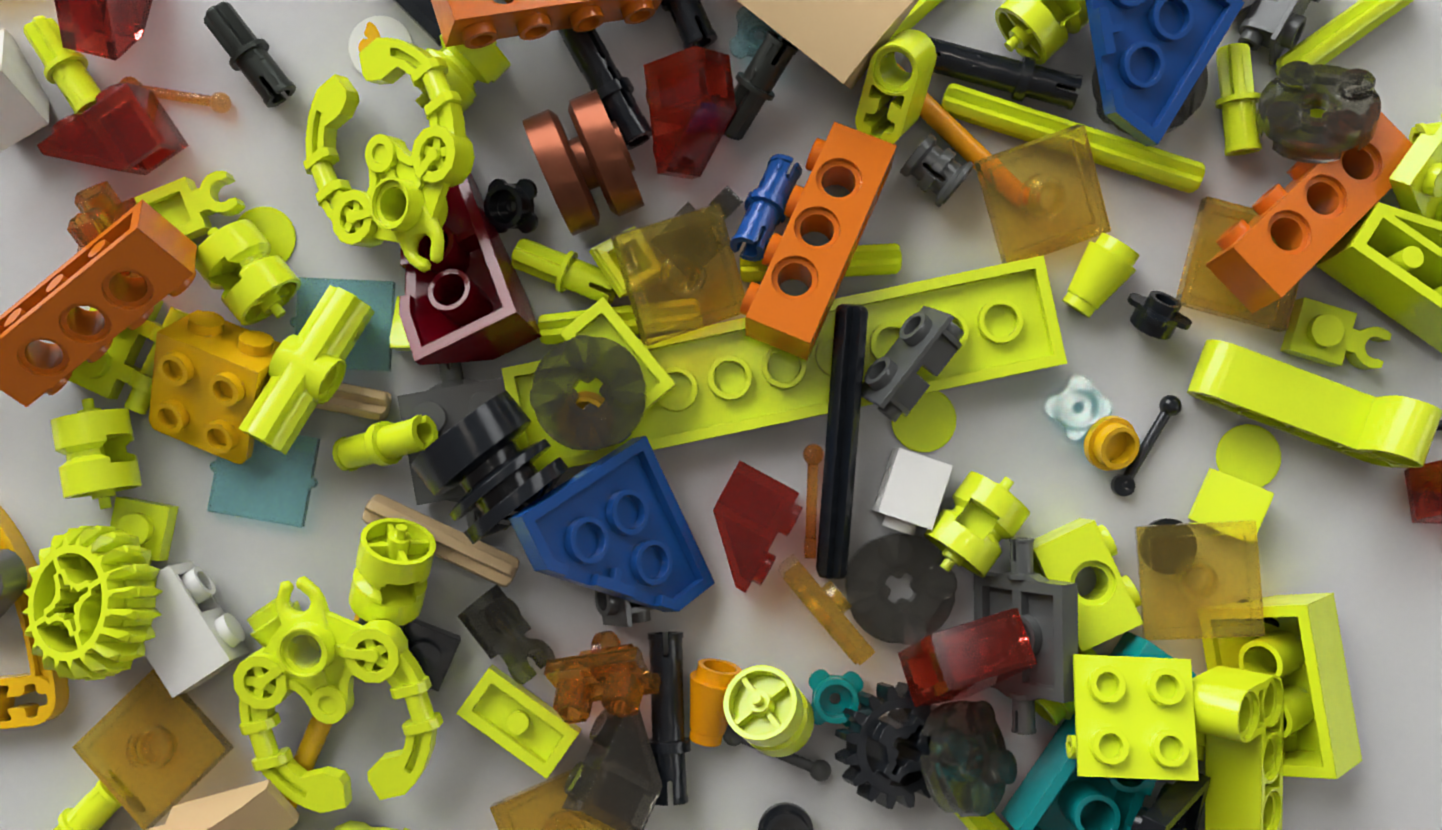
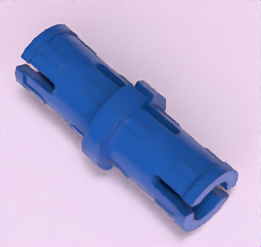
(765, 207)

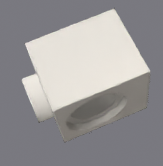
(911, 491)

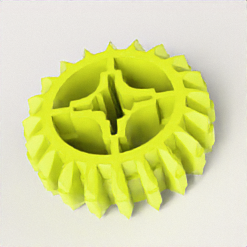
(91, 602)

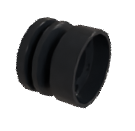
(488, 466)

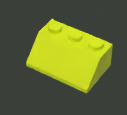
(1311, 662)

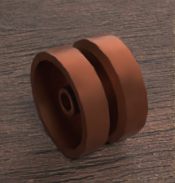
(584, 162)

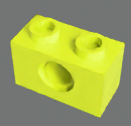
(1113, 601)

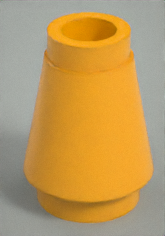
(706, 700)

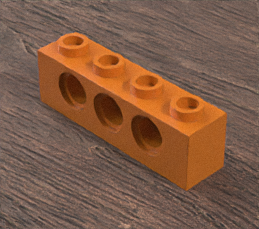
(484, 21)
(844, 159)
(1338, 197)
(51, 311)

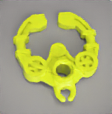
(404, 186)
(326, 685)

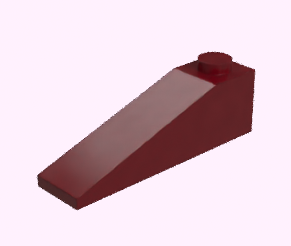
(471, 300)

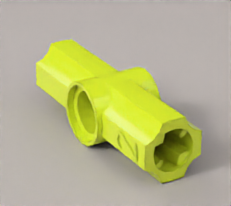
(307, 369)

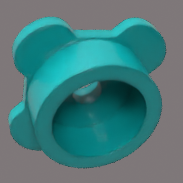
(824, 685)

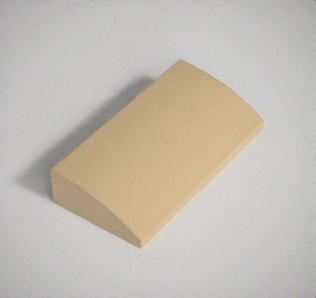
(834, 32)

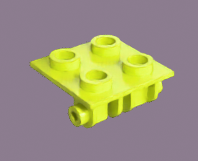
(1133, 718)

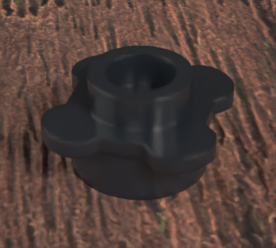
(498, 205)
(1157, 314)

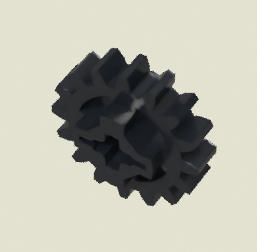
(869, 749)

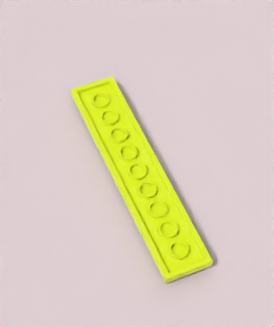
(742, 384)

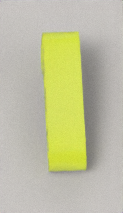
(1373, 429)
(1243, 747)

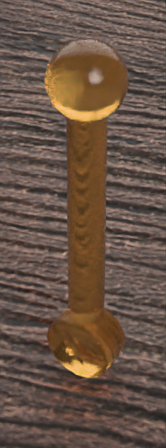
(219, 101)
(813, 455)

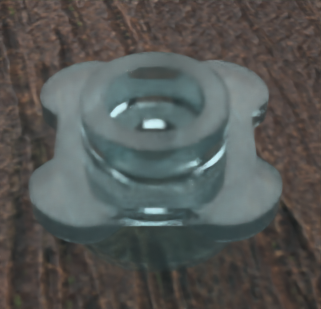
(744, 42)
(1078, 391)

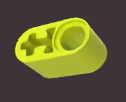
(888, 80)

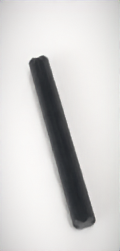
(841, 440)

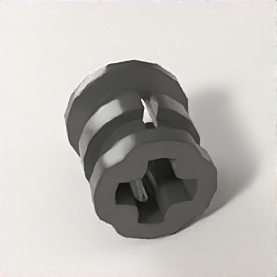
(936, 169)

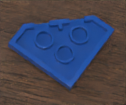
(1153, 56)
(617, 532)

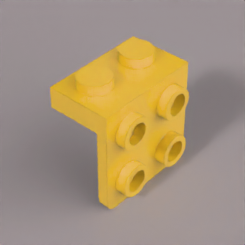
(208, 382)

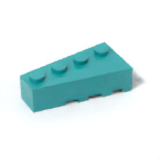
(1059, 799)

